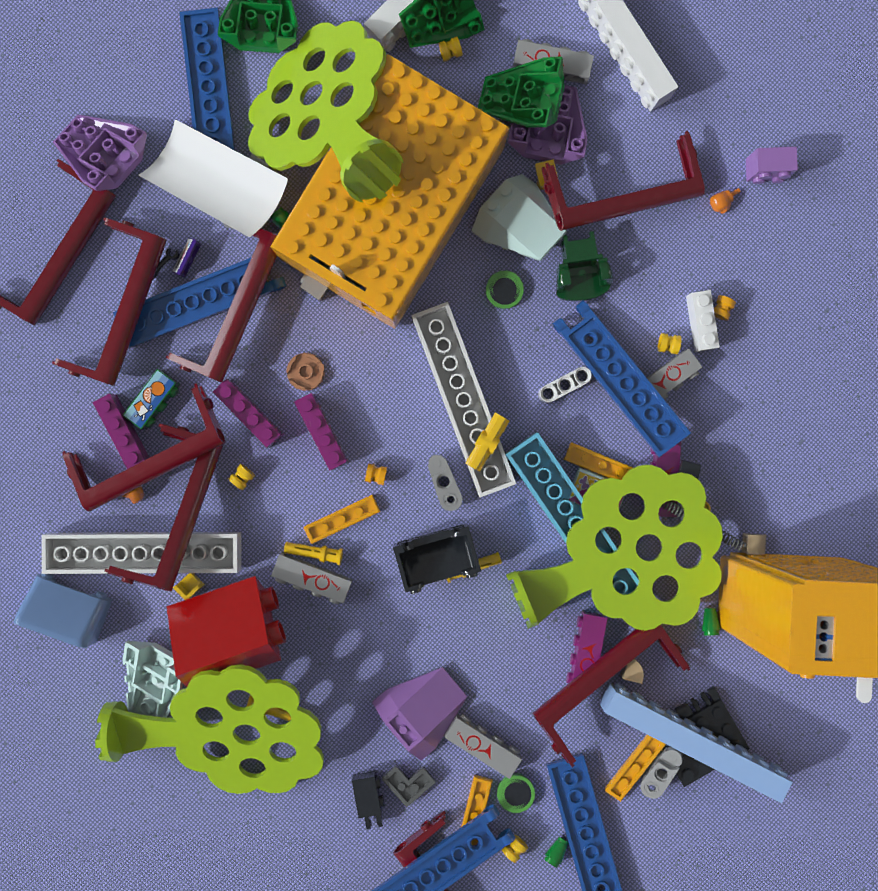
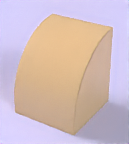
(754, 543)
(633, 672)

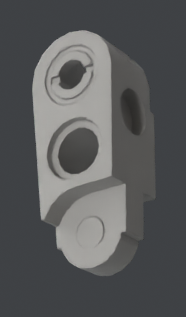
(439, 467)
(669, 760)

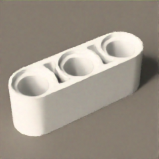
(573, 382)

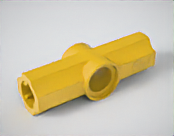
(487, 442)

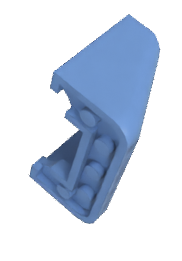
(63, 612)

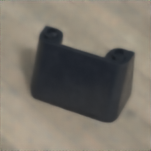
(436, 557)

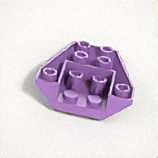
(561, 141)
(101, 150)
(421, 710)

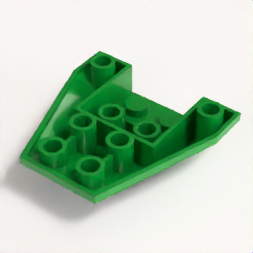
(440, 20)
(259, 25)
(525, 93)

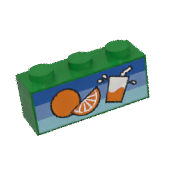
(152, 400)

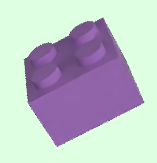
(771, 164)

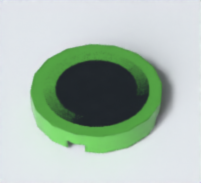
(504, 289)
(516, 793)

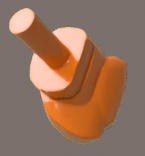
(722, 201)
(135, 495)

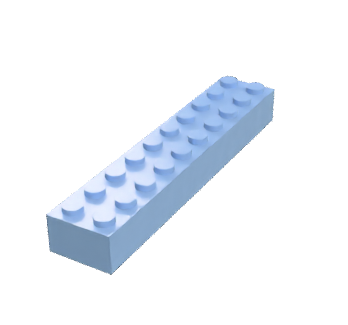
(695, 742)

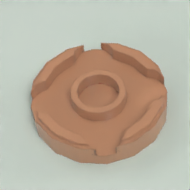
(305, 371)

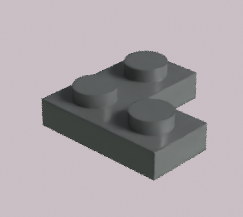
(408, 788)

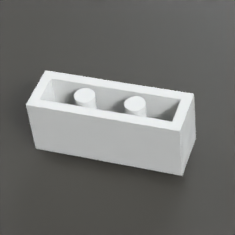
(702, 321)

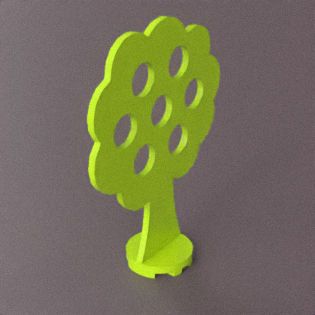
(366, 163)
(546, 589)
(130, 732)

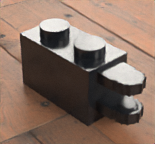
(367, 797)

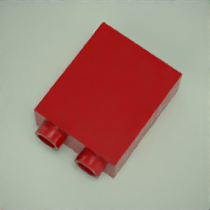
(225, 629)

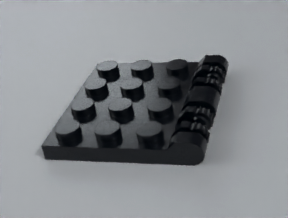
(716, 719)

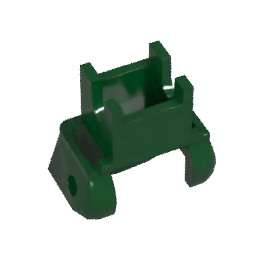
(581, 274)

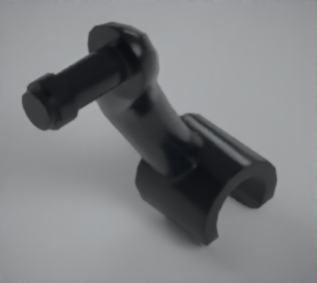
(165, 259)

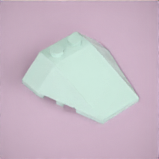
(518, 219)
(149, 678)

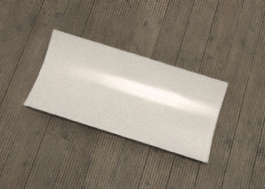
(216, 180)

